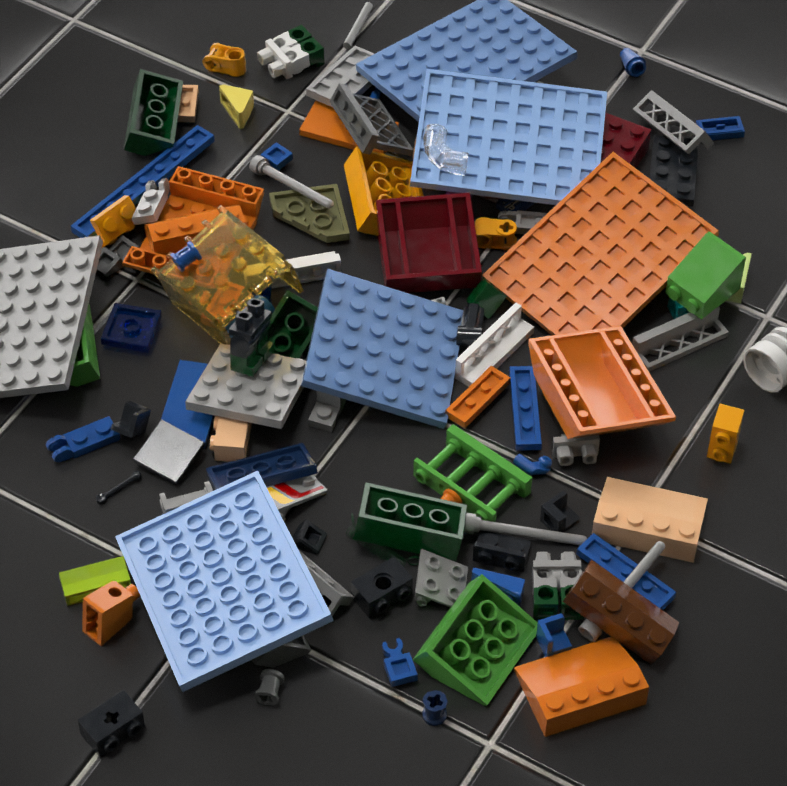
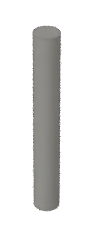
(358, 25)

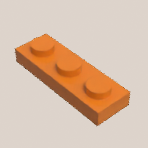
(477, 397)

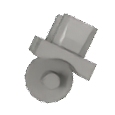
(567, 449)

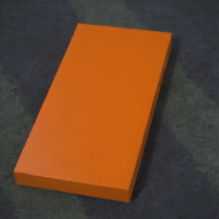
(326, 126)

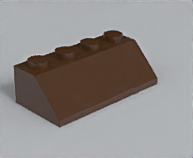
(621, 612)

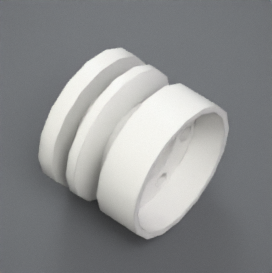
(768, 361)

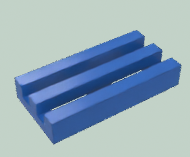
(722, 127)

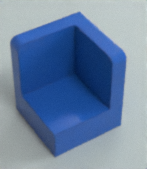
(552, 635)

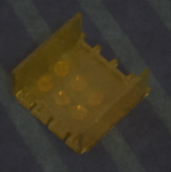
(230, 269)

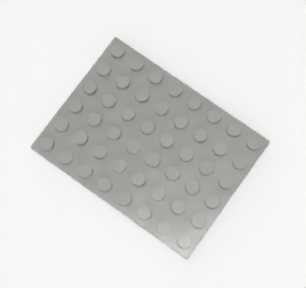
(43, 312)

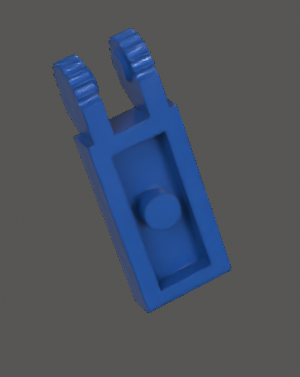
(82, 440)

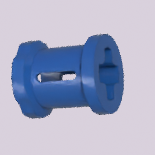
(186, 256)

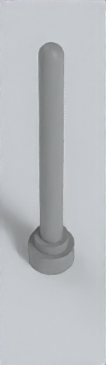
(261, 166)
(474, 524)
(591, 630)

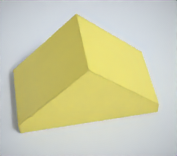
(237, 102)

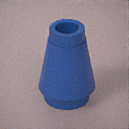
(633, 63)

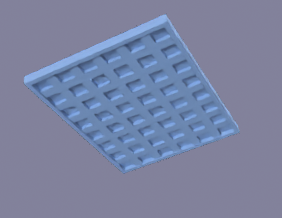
(519, 136)

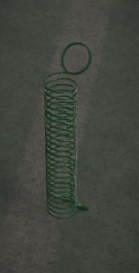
(389, 549)

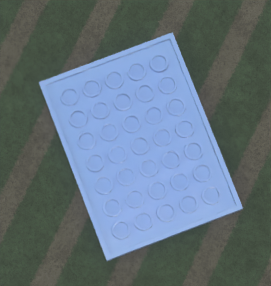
(222, 580)

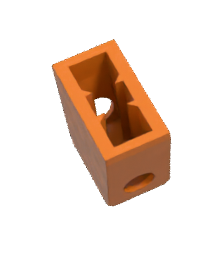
(108, 610)

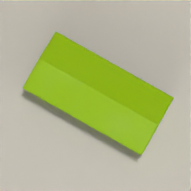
(86, 579)

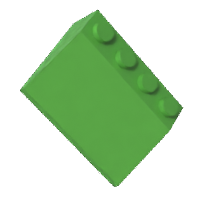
(477, 641)

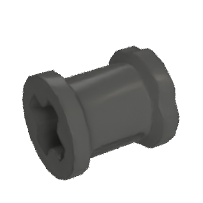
(269, 687)

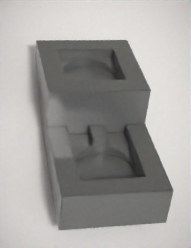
(112, 258)

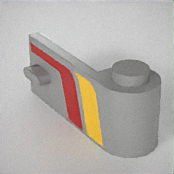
(295, 492)

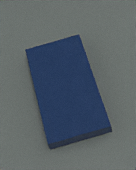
(273, 467)

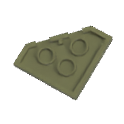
(310, 216)

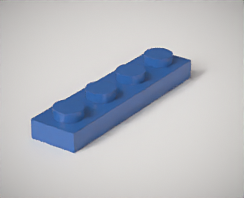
(525, 408)
(621, 567)

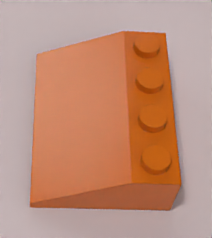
(582, 685)

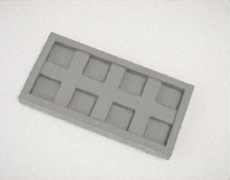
(341, 72)

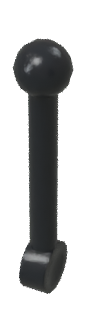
(101, 498)

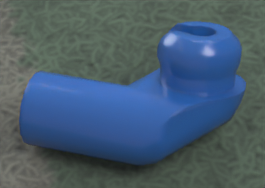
(533, 468)

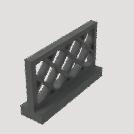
(369, 122)

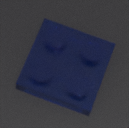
(131, 327)

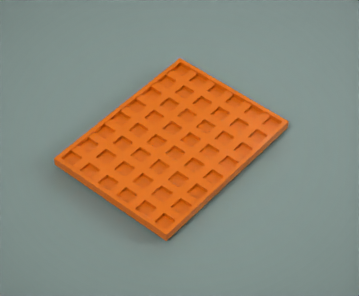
(599, 252)

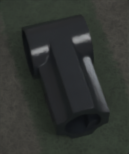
(470, 325)

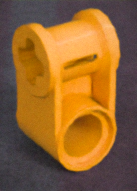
(227, 59)
(492, 232)

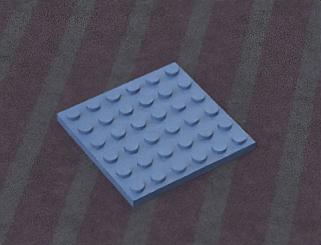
(383, 349)

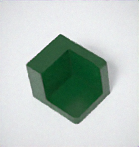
(487, 297)

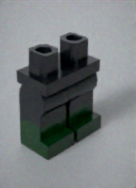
(250, 338)

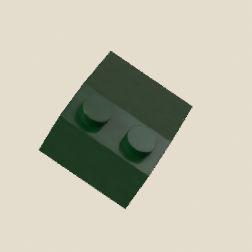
(292, 326)

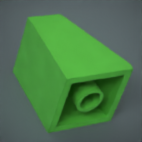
(706, 276)

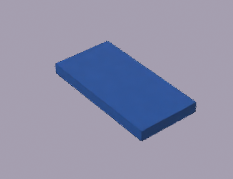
(175, 411)

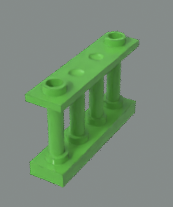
(479, 456)

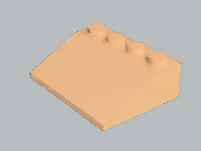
(641, 515)

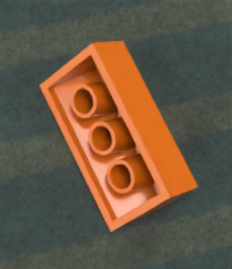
(169, 234)

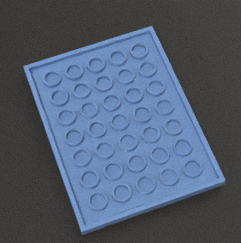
(478, 39)

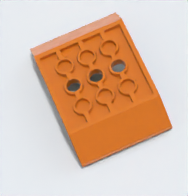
(196, 193)

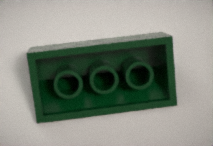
(153, 113)
(410, 521)

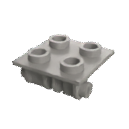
(439, 579)

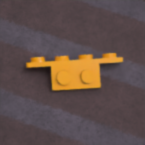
(114, 220)

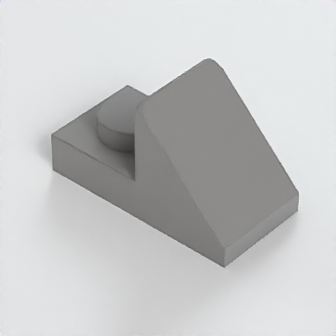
(326, 411)

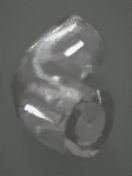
(439, 152)

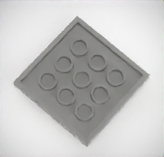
(257, 399)

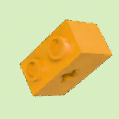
(725, 433)

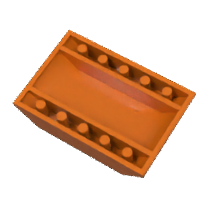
(597, 383)

